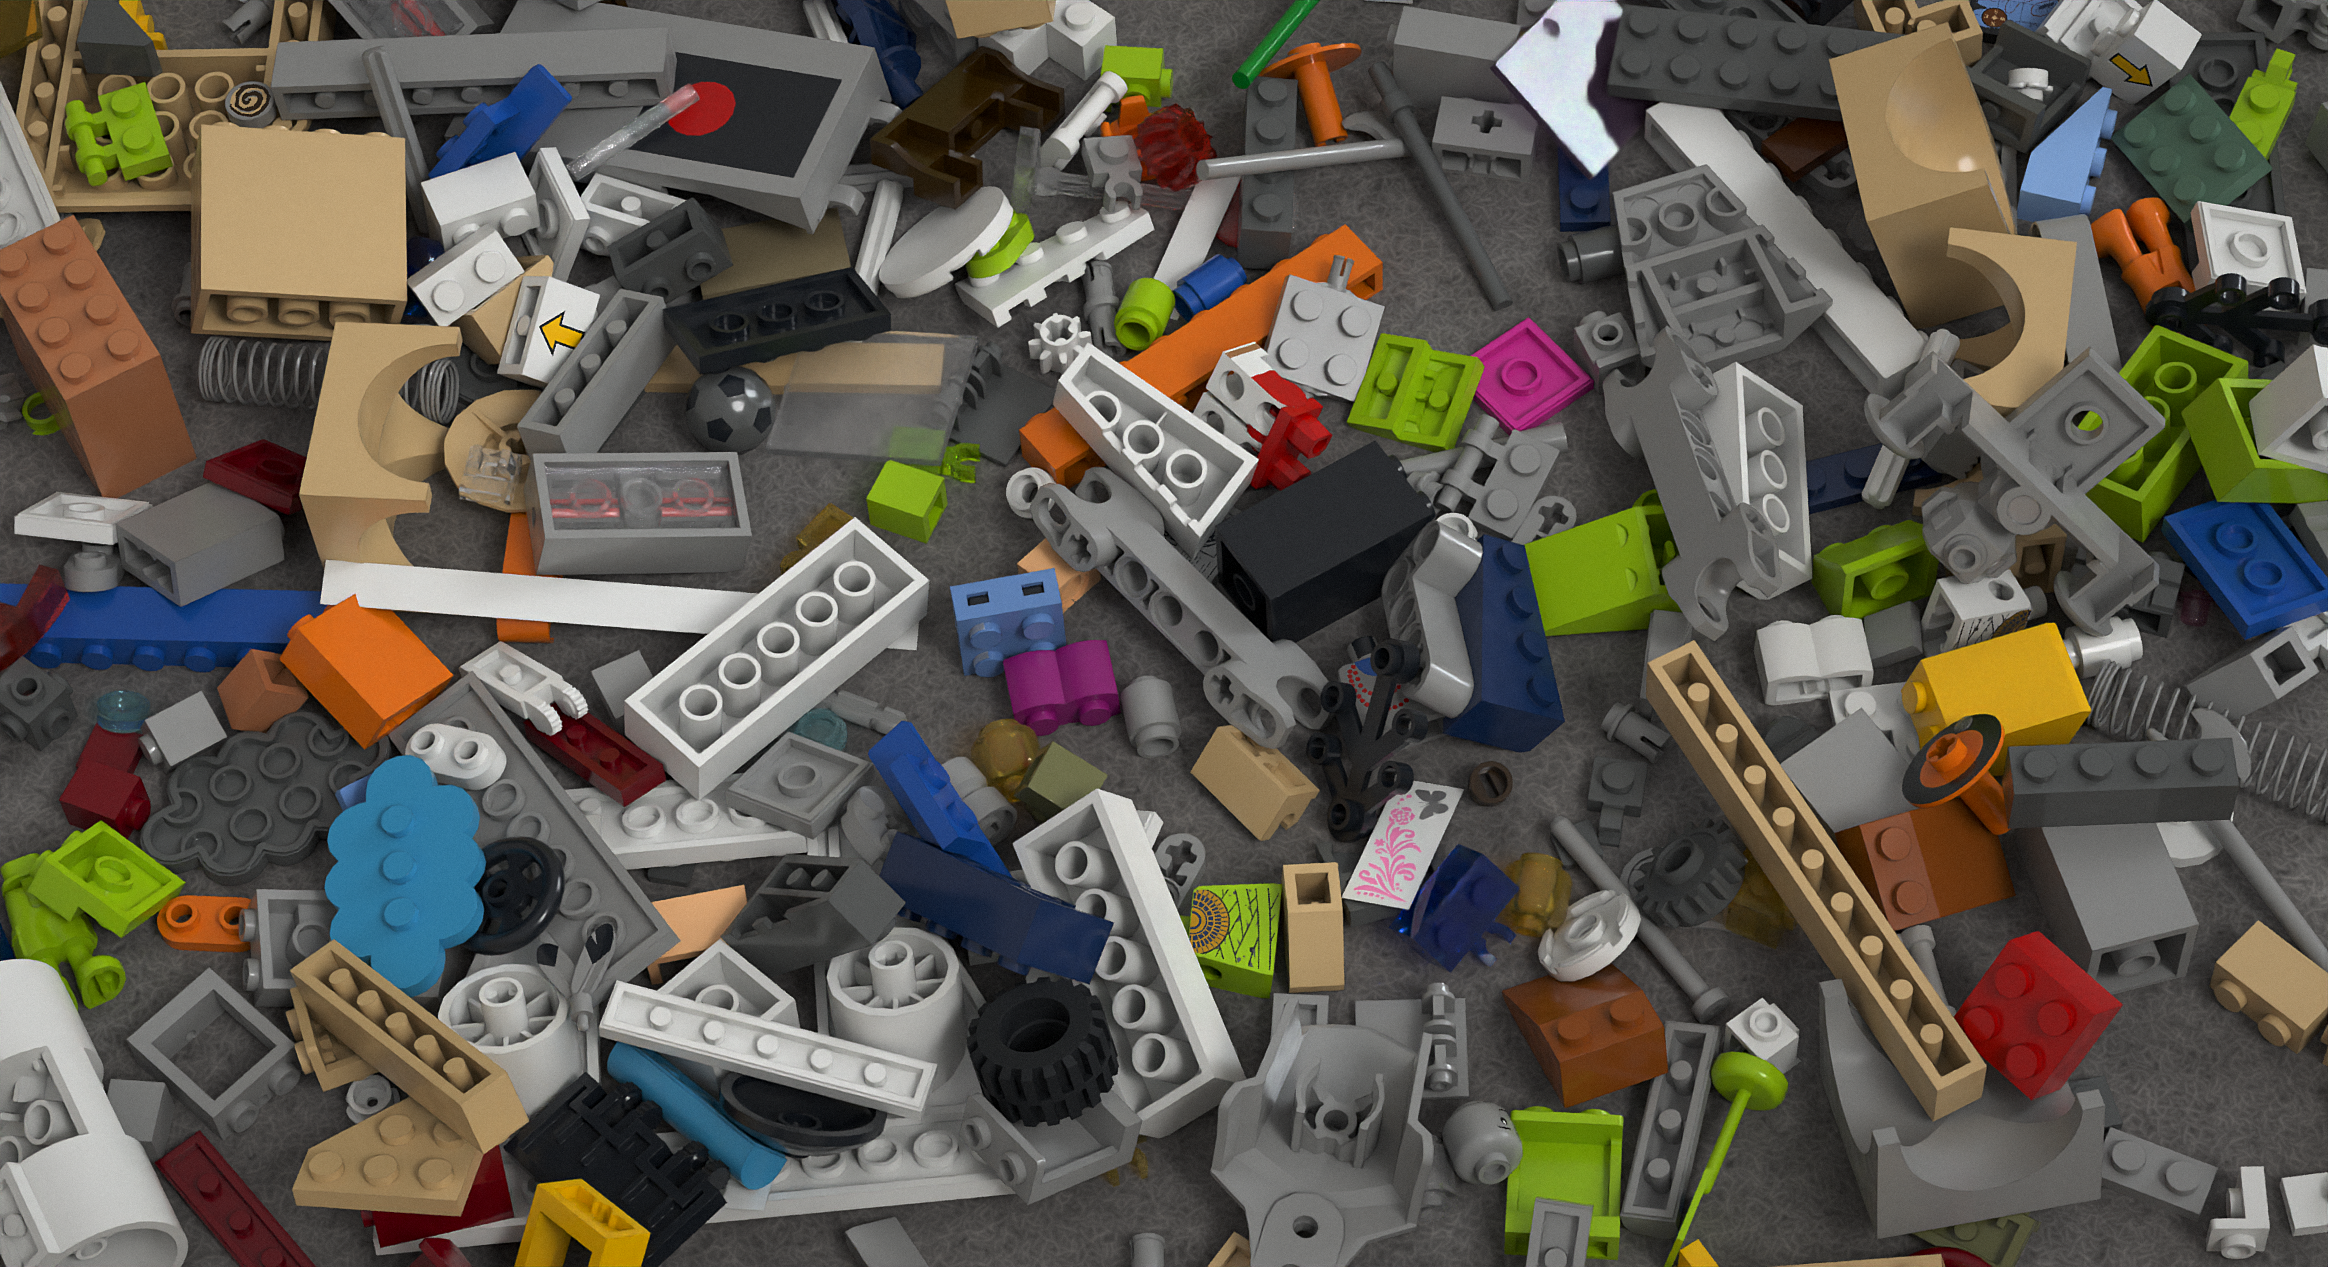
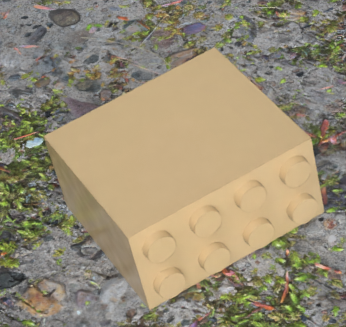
(296, 231)

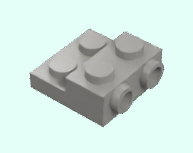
(282, 932)

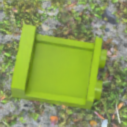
(1567, 1160)

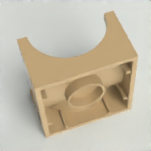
(2025, 354)
(369, 443)

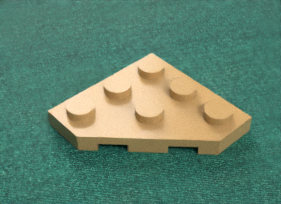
(391, 1164)

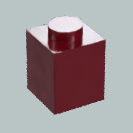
(105, 795)

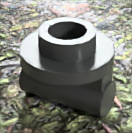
(1787, 736)

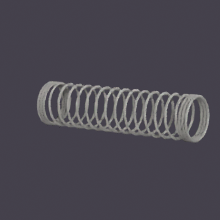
(227, 367)
(2105, 687)

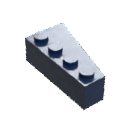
(1512, 670)
(993, 911)

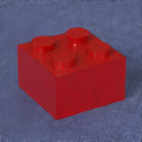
(2035, 1014)

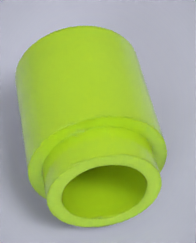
(1143, 313)

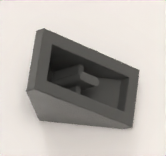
(115, 42)

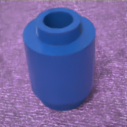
(1208, 285)

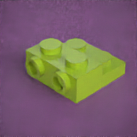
(103, 877)

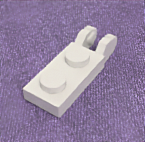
(526, 687)

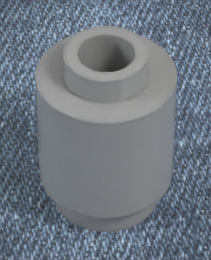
(1151, 716)

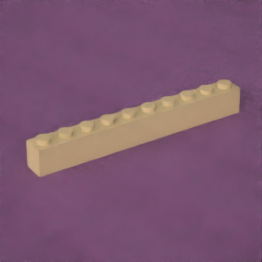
(1815, 882)

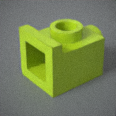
(1141, 70)

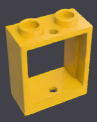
(582, 1212)

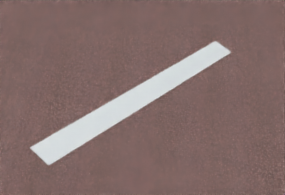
(538, 598)

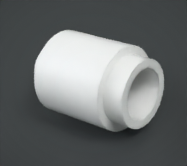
(2091, 651)

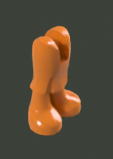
(2145, 273)

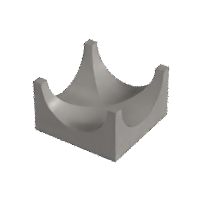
(1965, 1167)

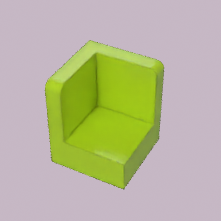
(907, 501)

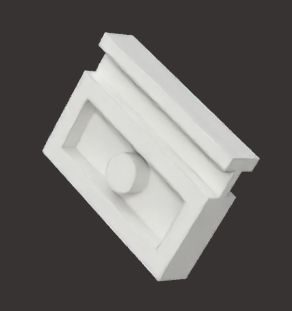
(2080, 22)

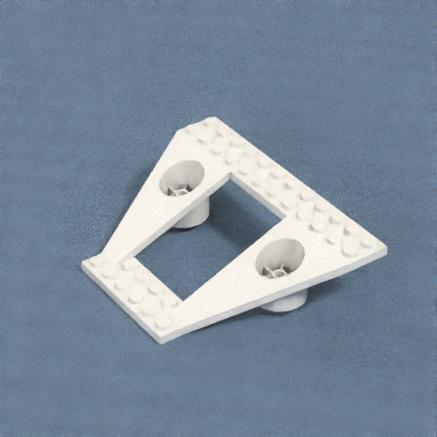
(891, 996)

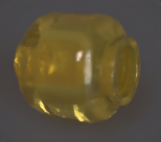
(1005, 754)
(1542, 894)

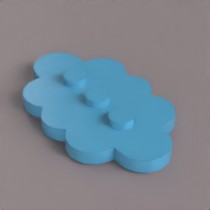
(406, 874)

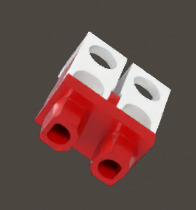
(1263, 416)

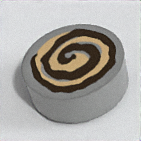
(251, 105)

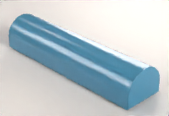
(695, 1114)

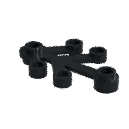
(2239, 316)
(1353, 804)

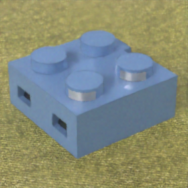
(1007, 619)

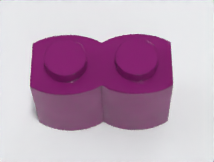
(1062, 686)

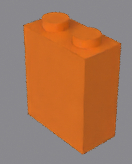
(364, 668)

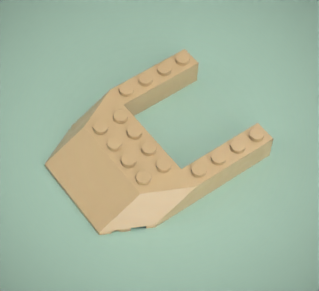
(183, 97)

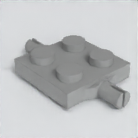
(1323, 334)

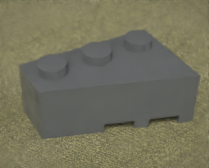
(812, 913)

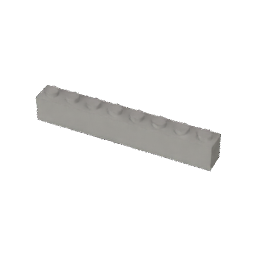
(466, 70)

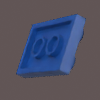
(2249, 564)

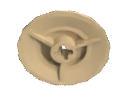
(492, 424)

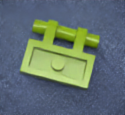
(134, 131)

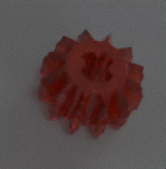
(1173, 145)

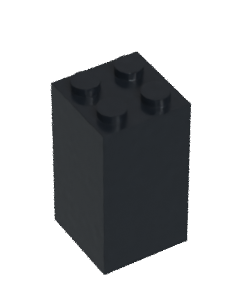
(1320, 544)

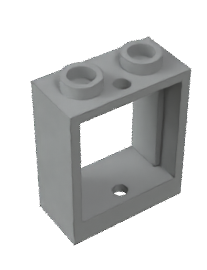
(188, 1016)

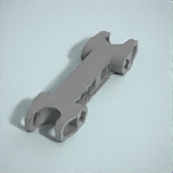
(1713, 535)
(1129, 549)

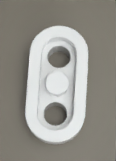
(449, 752)

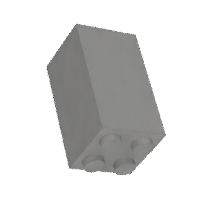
(2112, 901)

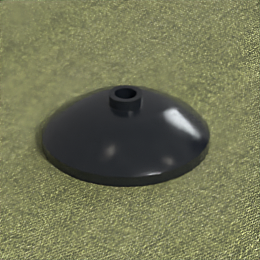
(796, 1119)

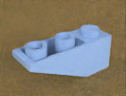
(2065, 161)

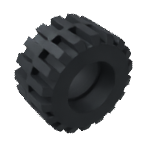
(1043, 1051)

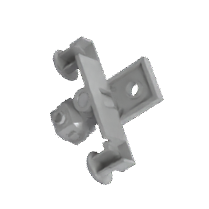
(2033, 477)

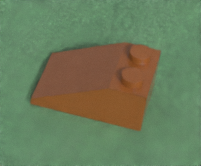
(1927, 863)
(1590, 1033)

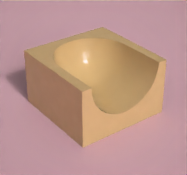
(1923, 168)

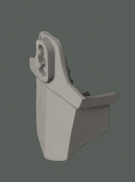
(1325, 1143)

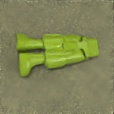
(53, 939)

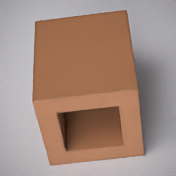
(260, 692)

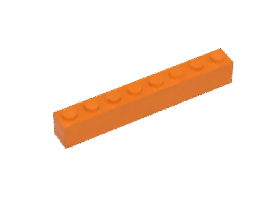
(1185, 359)

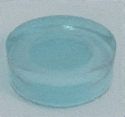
(122, 711)

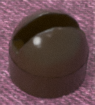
(1499, 779)

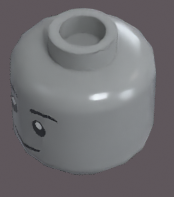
(1482, 1143)

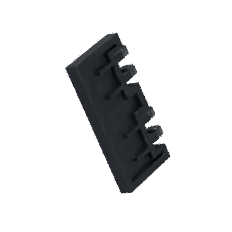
(619, 1155)

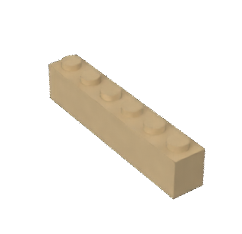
(410, 1046)

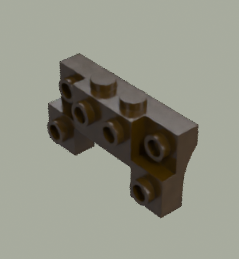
(956, 118)

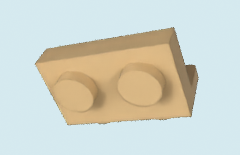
(322, 1051)

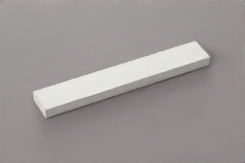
(768, 1050)

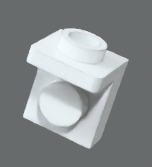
(2247, 1217)

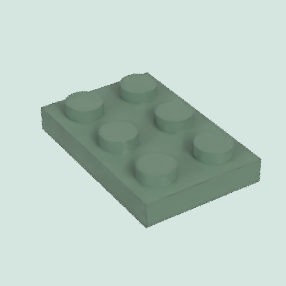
(2191, 150)

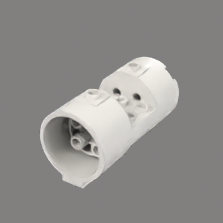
(68, 1172)

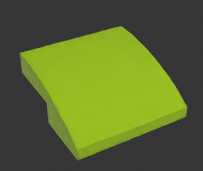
(1415, 393)

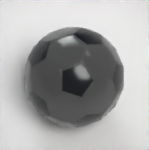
(730, 410)

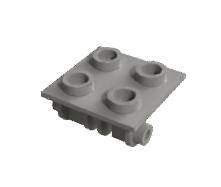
(1435, 1014)

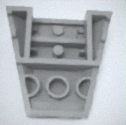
(1709, 271)

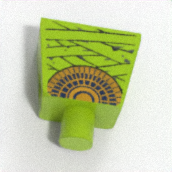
(1235, 935)

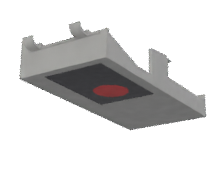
(769, 122)

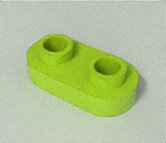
(1005, 251)

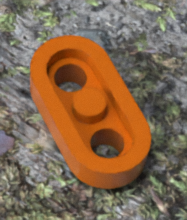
(208, 925)

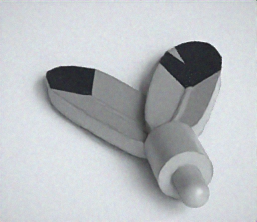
(579, 980)

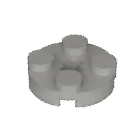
(872, 822)

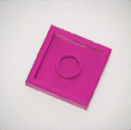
(1527, 378)

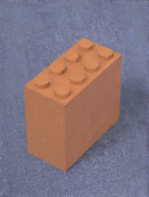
(91, 360)

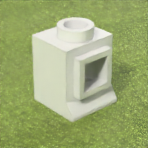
(1764, 1034)

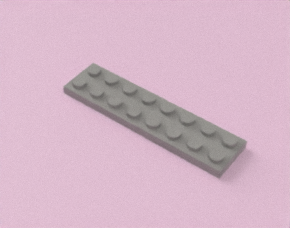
(535, 805)

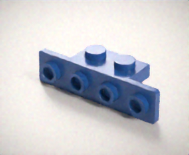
(506, 125)
(929, 797)

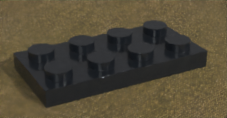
(776, 320)

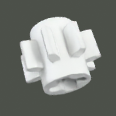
(1058, 342)

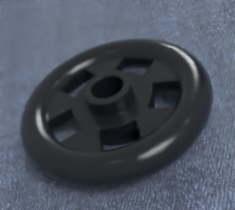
(508, 905)

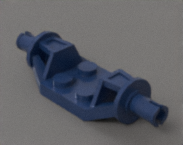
(882, 27)

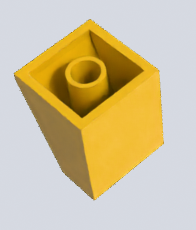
(2015, 677)

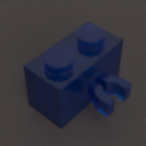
(1457, 909)

